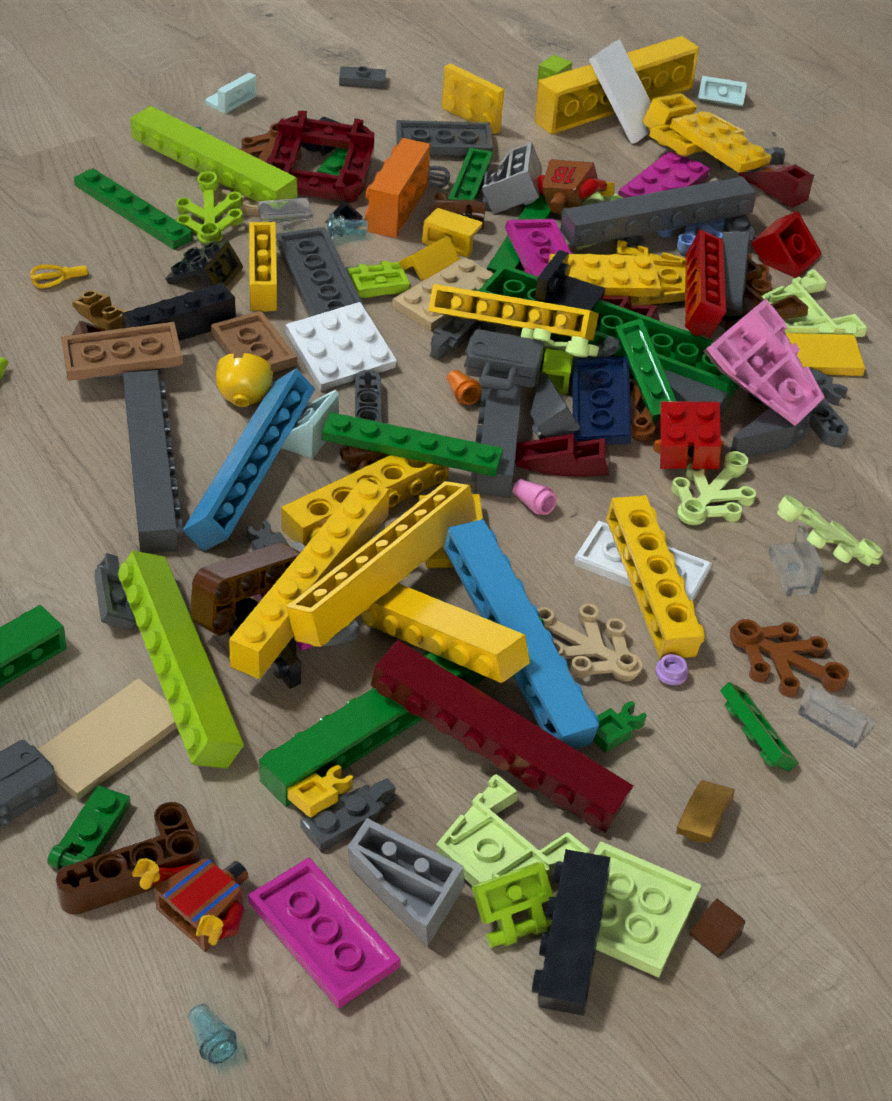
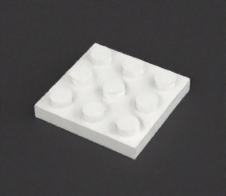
(340, 345)

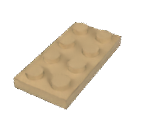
(416, 300)

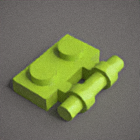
(379, 279)
(510, 894)

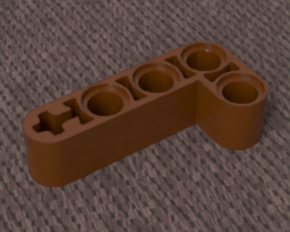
(224, 583)
(87, 882)

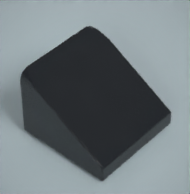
(346, 211)

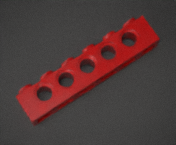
(704, 284)

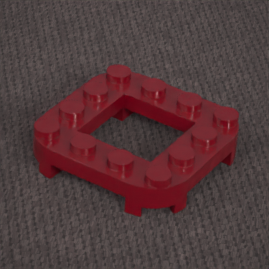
(355, 138)

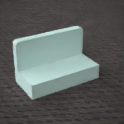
(722, 91)
(234, 94)

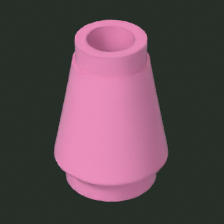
(535, 496)

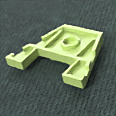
(817, 320)
(492, 847)

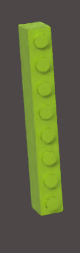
(207, 153)
(180, 661)

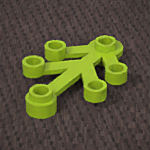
(209, 230)

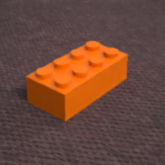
(398, 188)

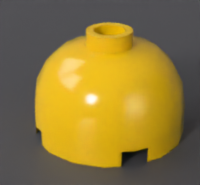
(243, 379)

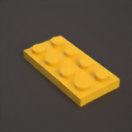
(668, 137)
(721, 141)
(617, 273)

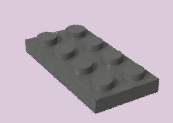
(447, 136)

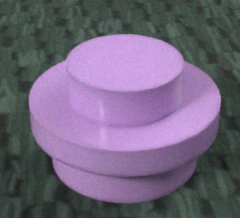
(672, 670)

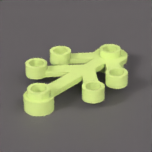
(576, 347)
(696, 510)
(823, 532)

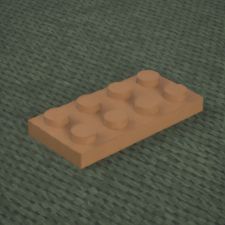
(121, 351)

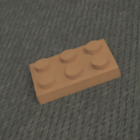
(254, 336)

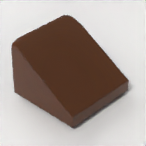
(718, 928)

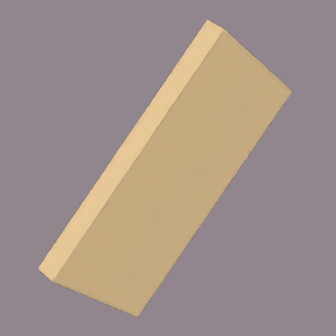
(108, 738)

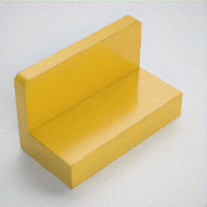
(457, 227)
(431, 258)

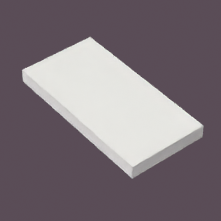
(623, 89)
(602, 558)

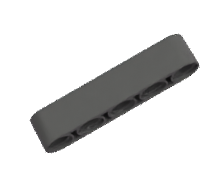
(735, 269)

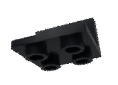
(212, 263)
(559, 288)

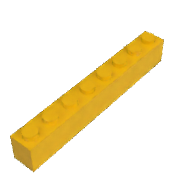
(379, 564)
(268, 626)

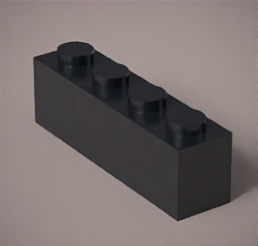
(190, 312)
(573, 932)

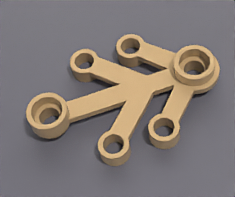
(620, 662)

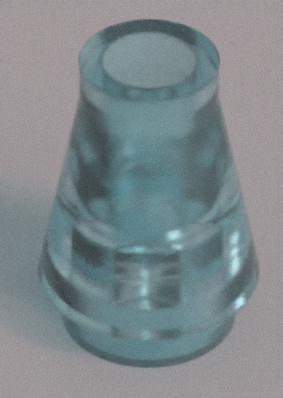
(213, 1036)

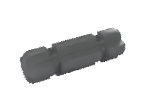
(607, 348)

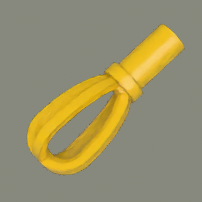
(62, 272)

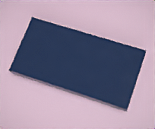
(602, 399)

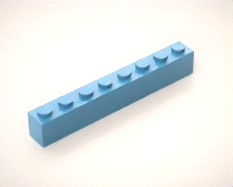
(249, 461)
(501, 597)

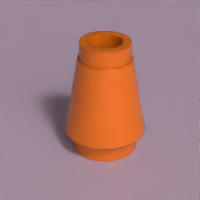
(464, 388)

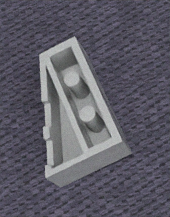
(515, 181)
(406, 877)

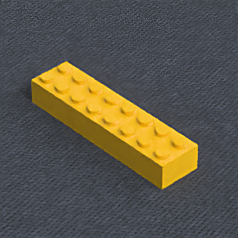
(579, 97)

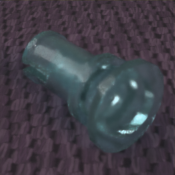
(344, 226)

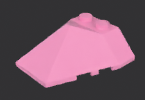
(766, 364)

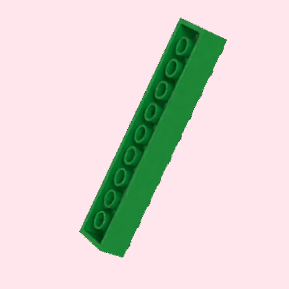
(676, 348)

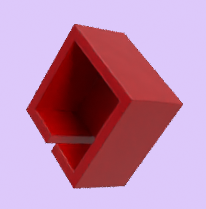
(690, 425)

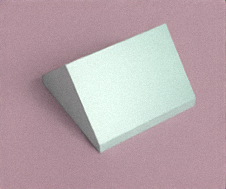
(307, 432)

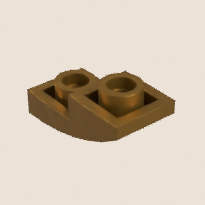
(99, 310)
(705, 811)

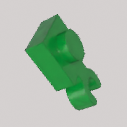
(617, 728)

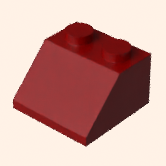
(787, 245)

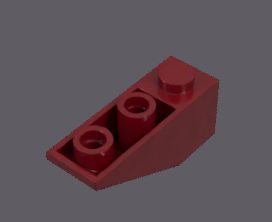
(784, 182)

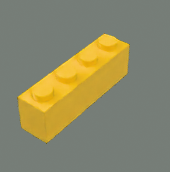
(262, 266)

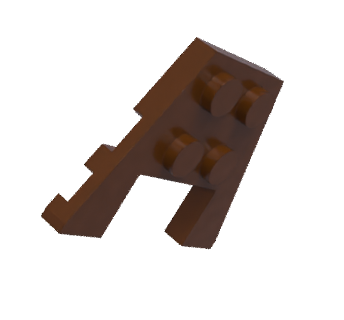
(787, 308)

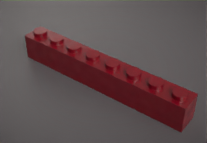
(501, 736)

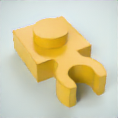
(319, 793)

